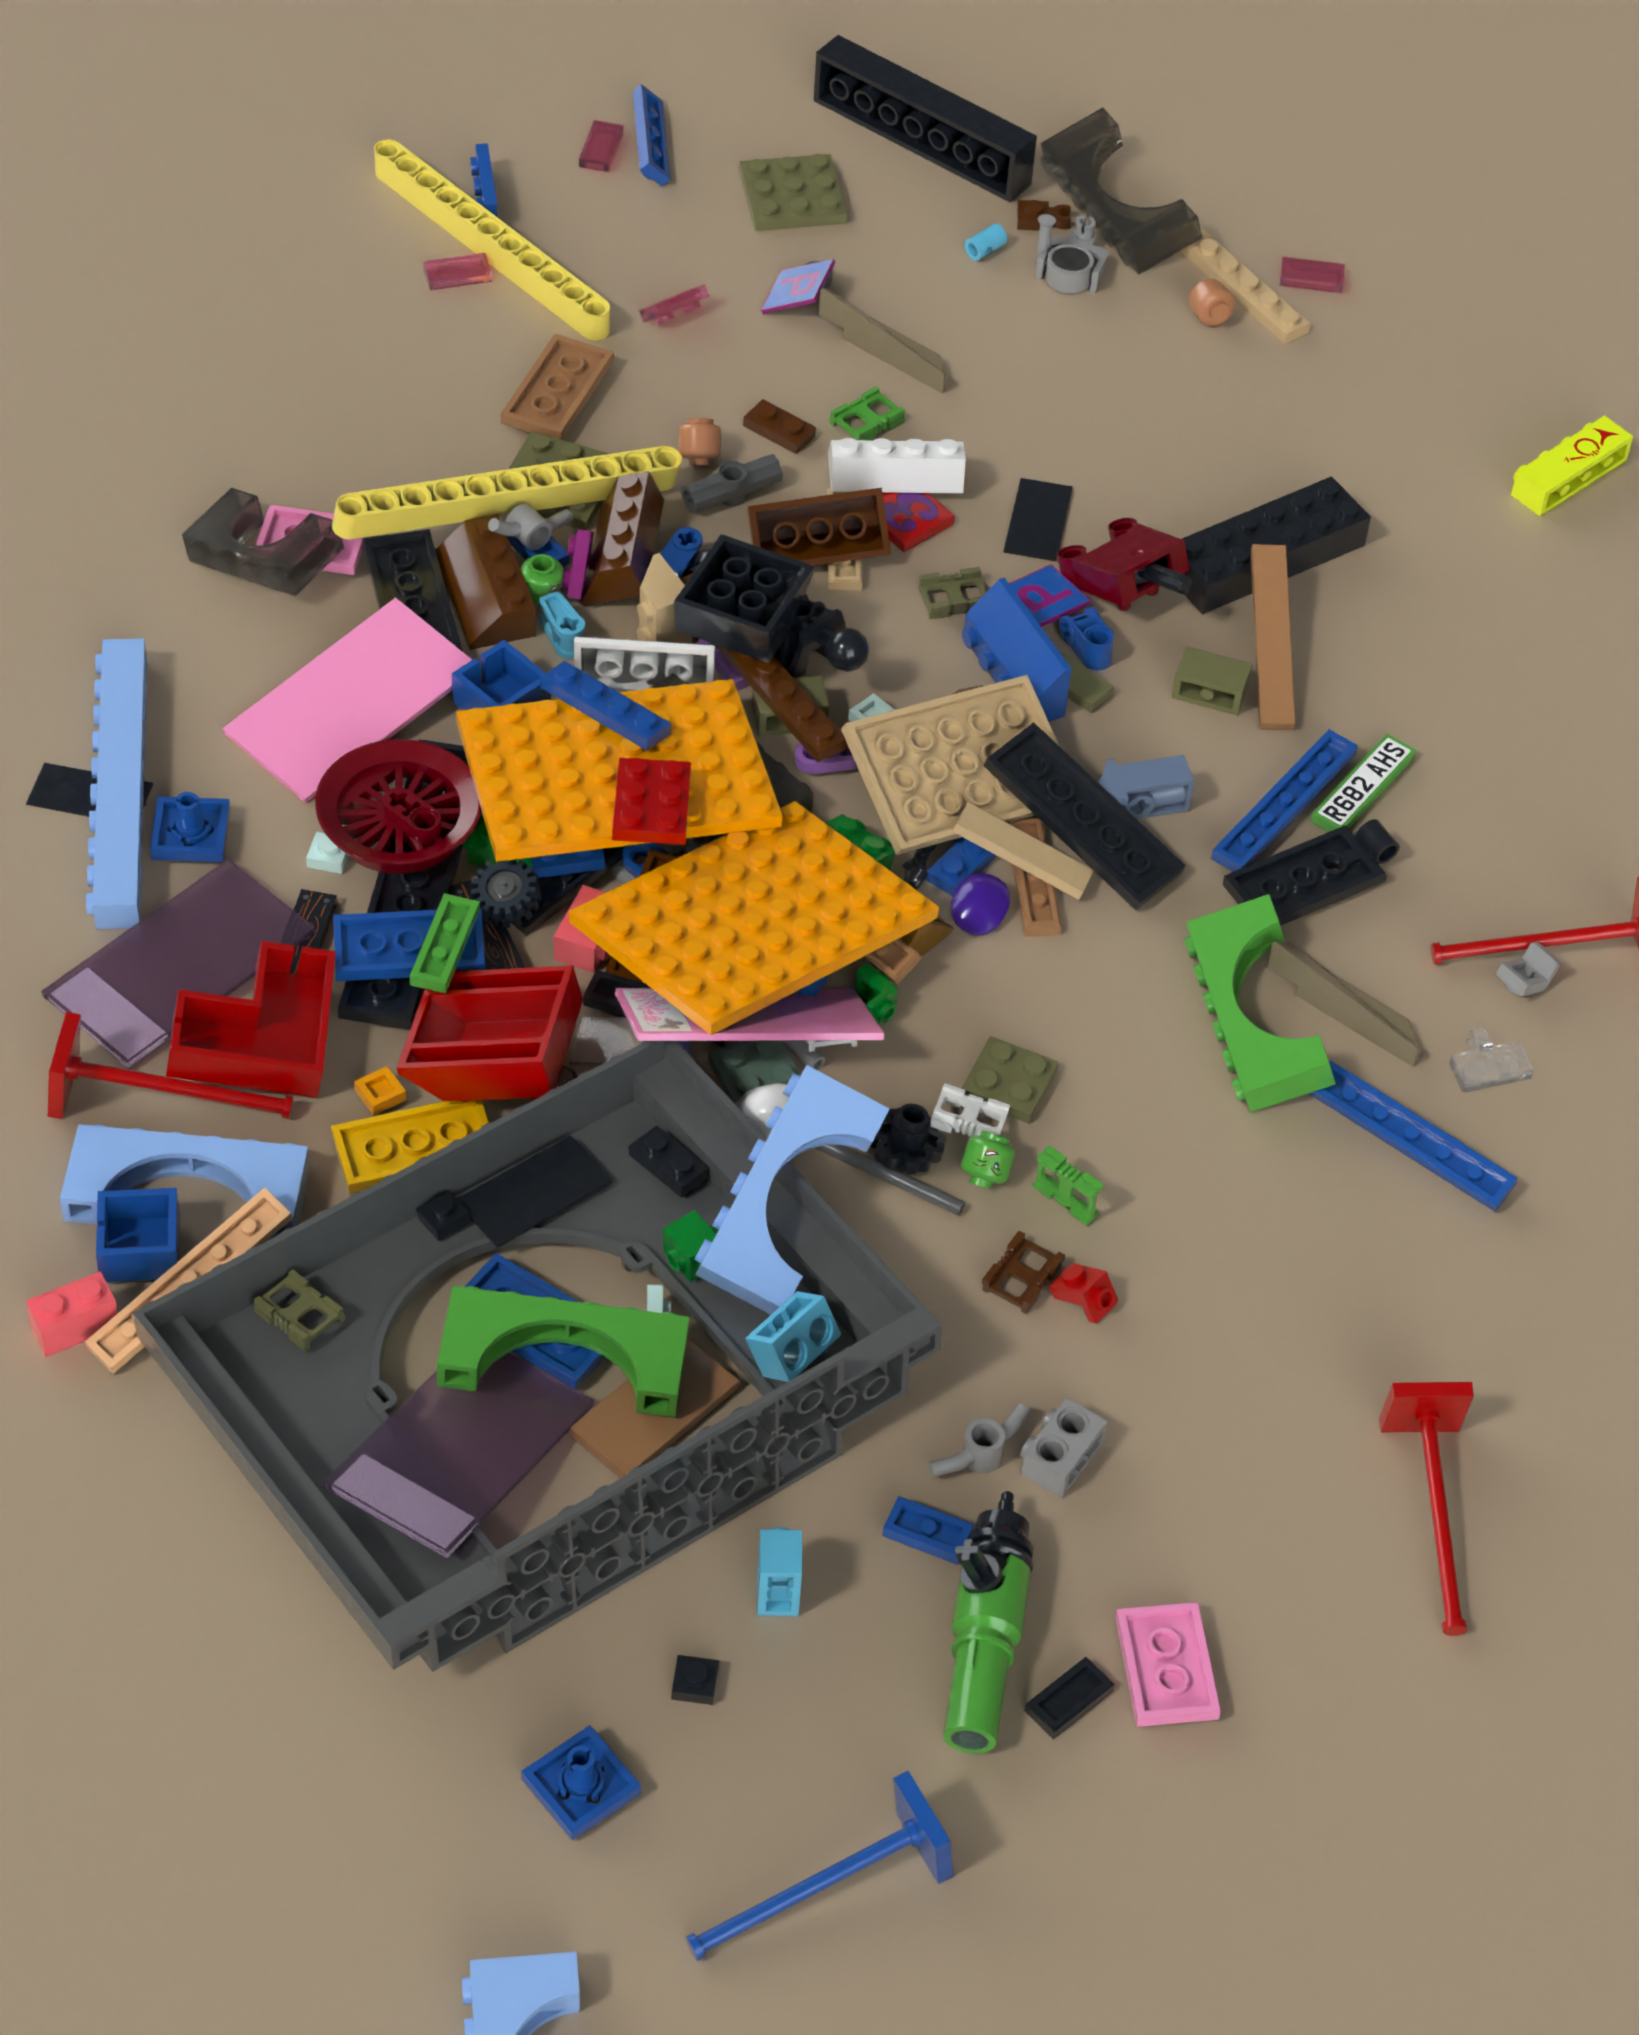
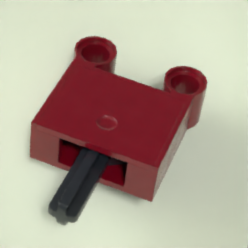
(1128, 565)

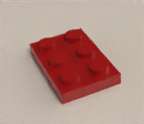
(651, 801)

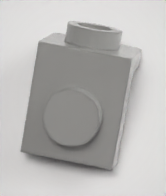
(1531, 972)

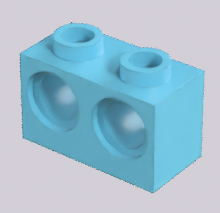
(793, 1336)
(779, 1572)

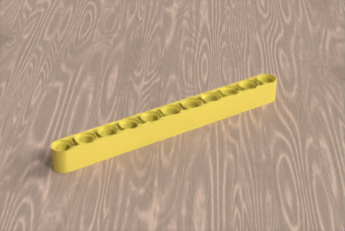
(487, 234)
(497, 492)

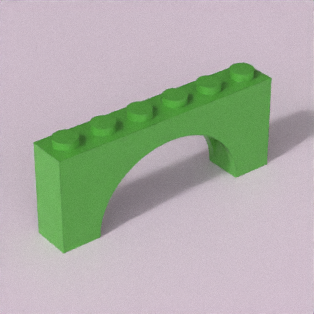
(1266, 1065)
(493, 1323)

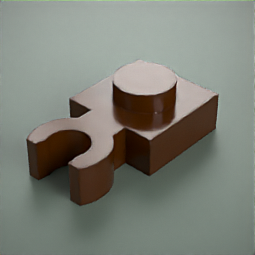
(1030, 210)

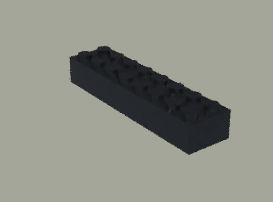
(924, 118)

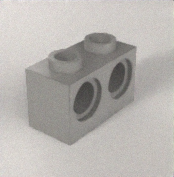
(1069, 1450)

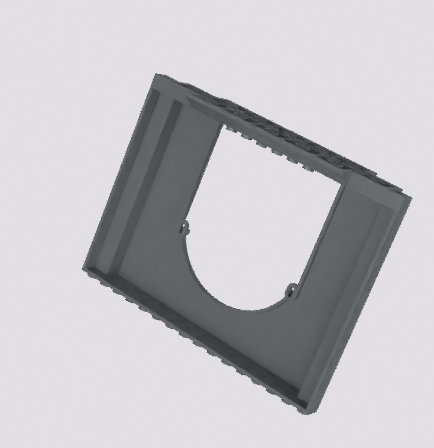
(301, 1413)

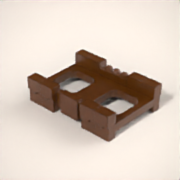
(1010, 1266)

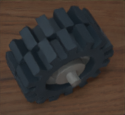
(506, 892)

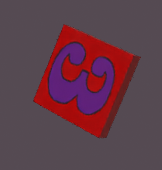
(914, 518)

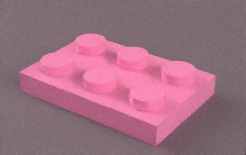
(283, 520)
(1167, 1664)

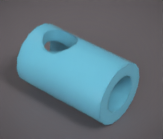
(985, 242)

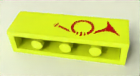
(1571, 465)

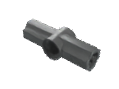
(732, 483)

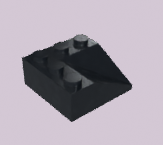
(742, 598)

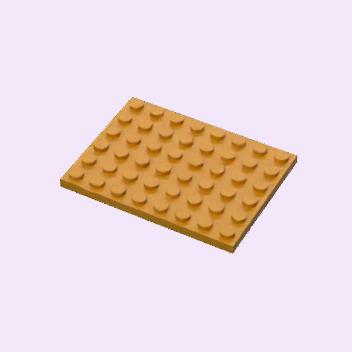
(553, 771)
(752, 917)

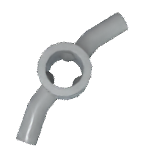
(529, 525)
(982, 1432)

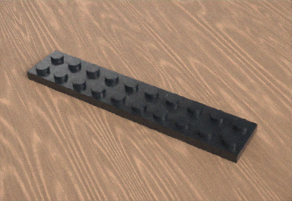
(394, 1000)

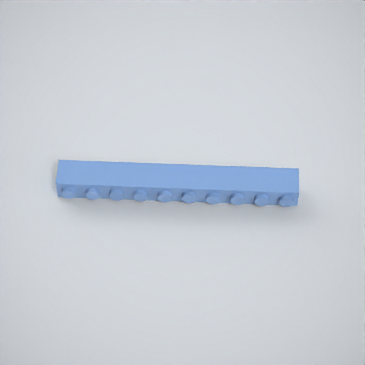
(119, 784)

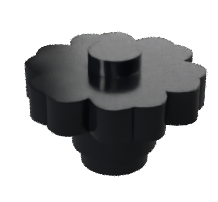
(908, 1140)

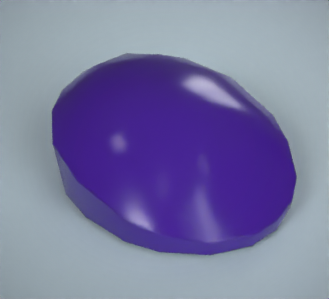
(980, 903)

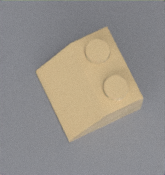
(657, 604)

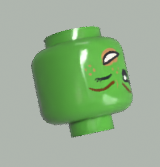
(542, 576)
(988, 1159)

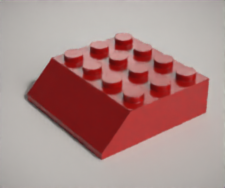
(493, 1034)

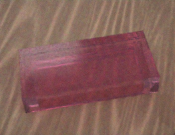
(601, 146)
(457, 271)
(1312, 274)

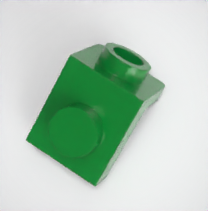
(877, 993)

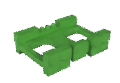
(875, 422)
(1064, 1189)

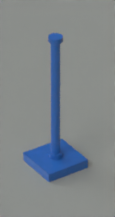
(919, 1829)

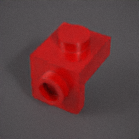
(1086, 1288)

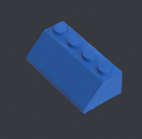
(1015, 645)

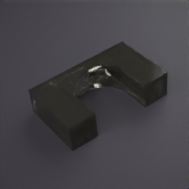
(283, 565)

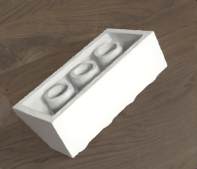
(897, 465)
(640, 663)

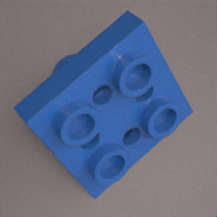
(193, 822)
(575, 1771)

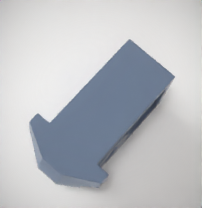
(1150, 786)

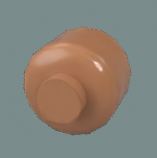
(1211, 302)
(699, 441)

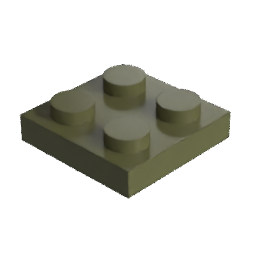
(1011, 1077)

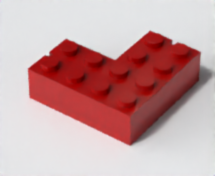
(264, 1041)

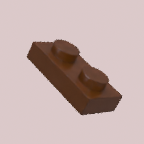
(779, 426)

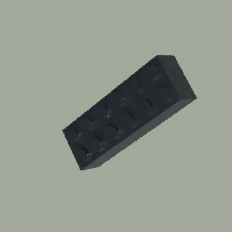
(1311, 522)

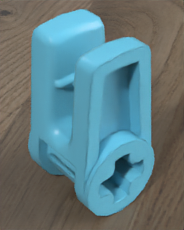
(560, 623)

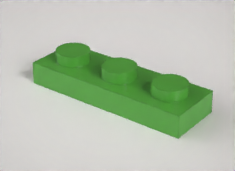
(444, 943)

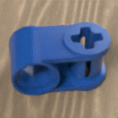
(682, 550)
(1088, 638)

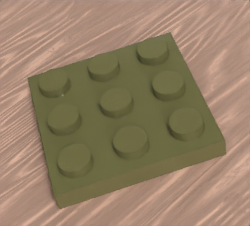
(792, 192)
(546, 449)

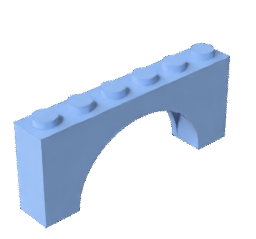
(126, 1158)
(742, 1252)
(520, 1992)

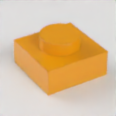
(380, 1090)

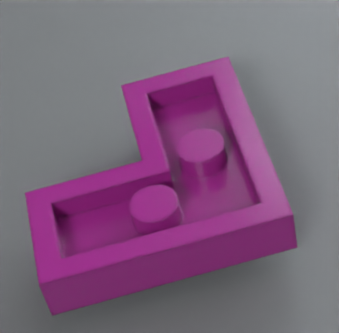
(580, 548)

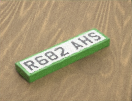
(1364, 784)

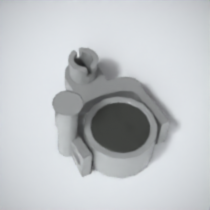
(1070, 259)

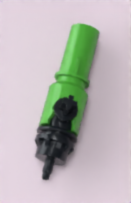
(987, 1624)

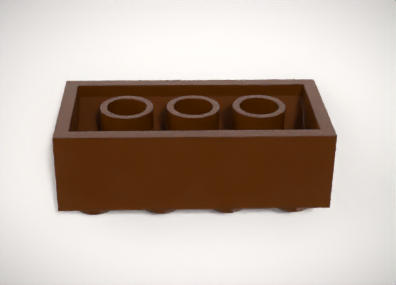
(823, 527)
(624, 539)
(486, 585)

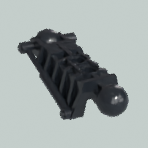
(816, 630)

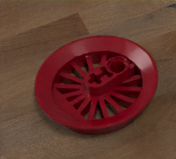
(421, 819)

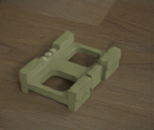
(951, 586)
(288, 1317)

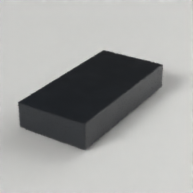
(1069, 1697)

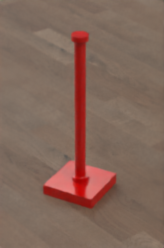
(1545, 939)
(67, 1066)
(1430, 1410)

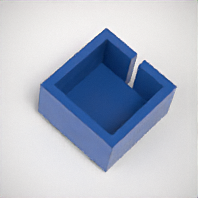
(505, 680)
(137, 1233)

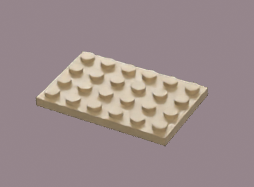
(931, 757)

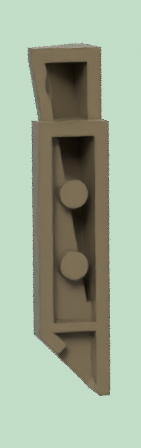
(883, 341)
(1344, 1002)

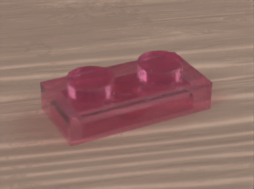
(664, 309)

